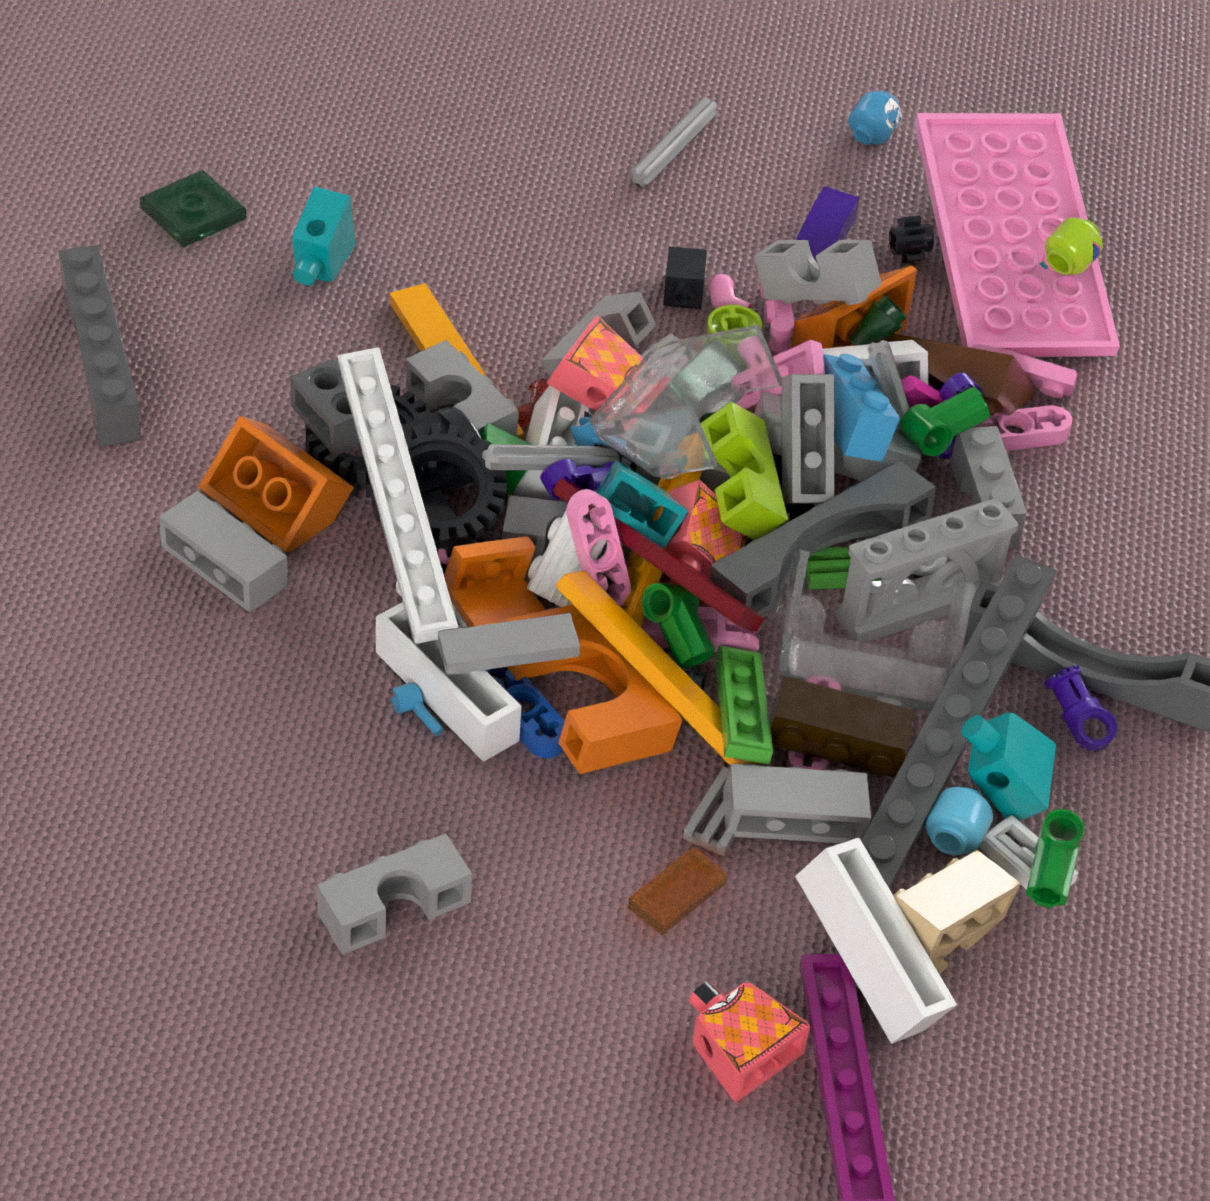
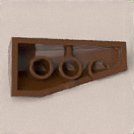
(998, 374)

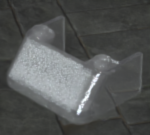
(660, 403)
(866, 668)

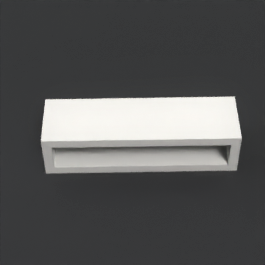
(467, 702)
(875, 940)

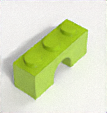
(752, 496)

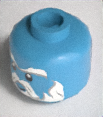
(875, 117)

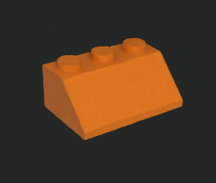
(837, 321)
(274, 485)

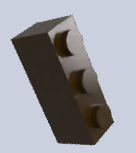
(840, 726)

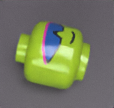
(1073, 246)

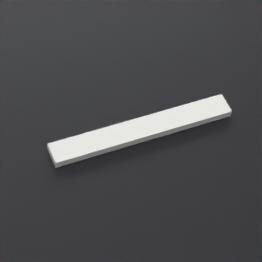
(397, 495)

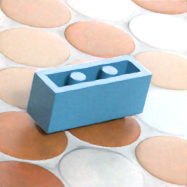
(861, 411)

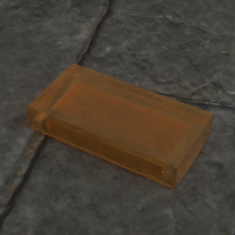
(677, 890)

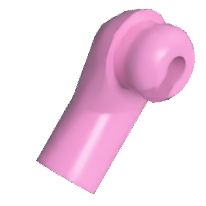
(722, 292)

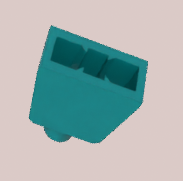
(323, 237)
(636, 501)
(1010, 763)

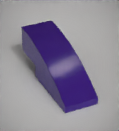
(829, 219)

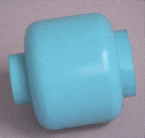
(959, 821)

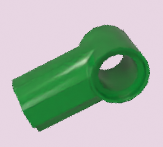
(936, 426)
(678, 618)
(1055, 858)

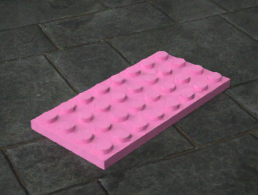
(995, 200)

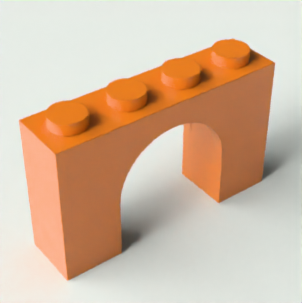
(615, 731)

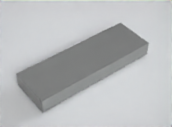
(508, 644)

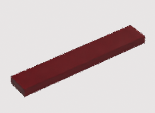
(676, 568)

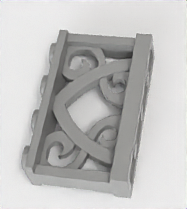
(971, 537)

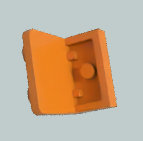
(489, 580)

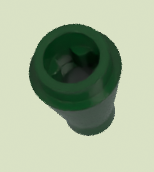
(878, 323)

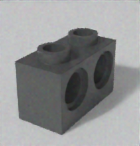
(323, 405)

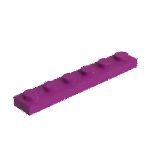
(845, 1080)

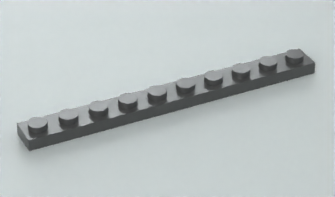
(963, 696)

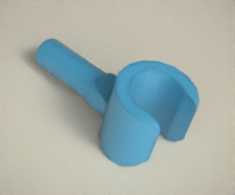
(584, 434)
(409, 698)

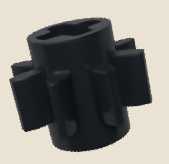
(911, 239)

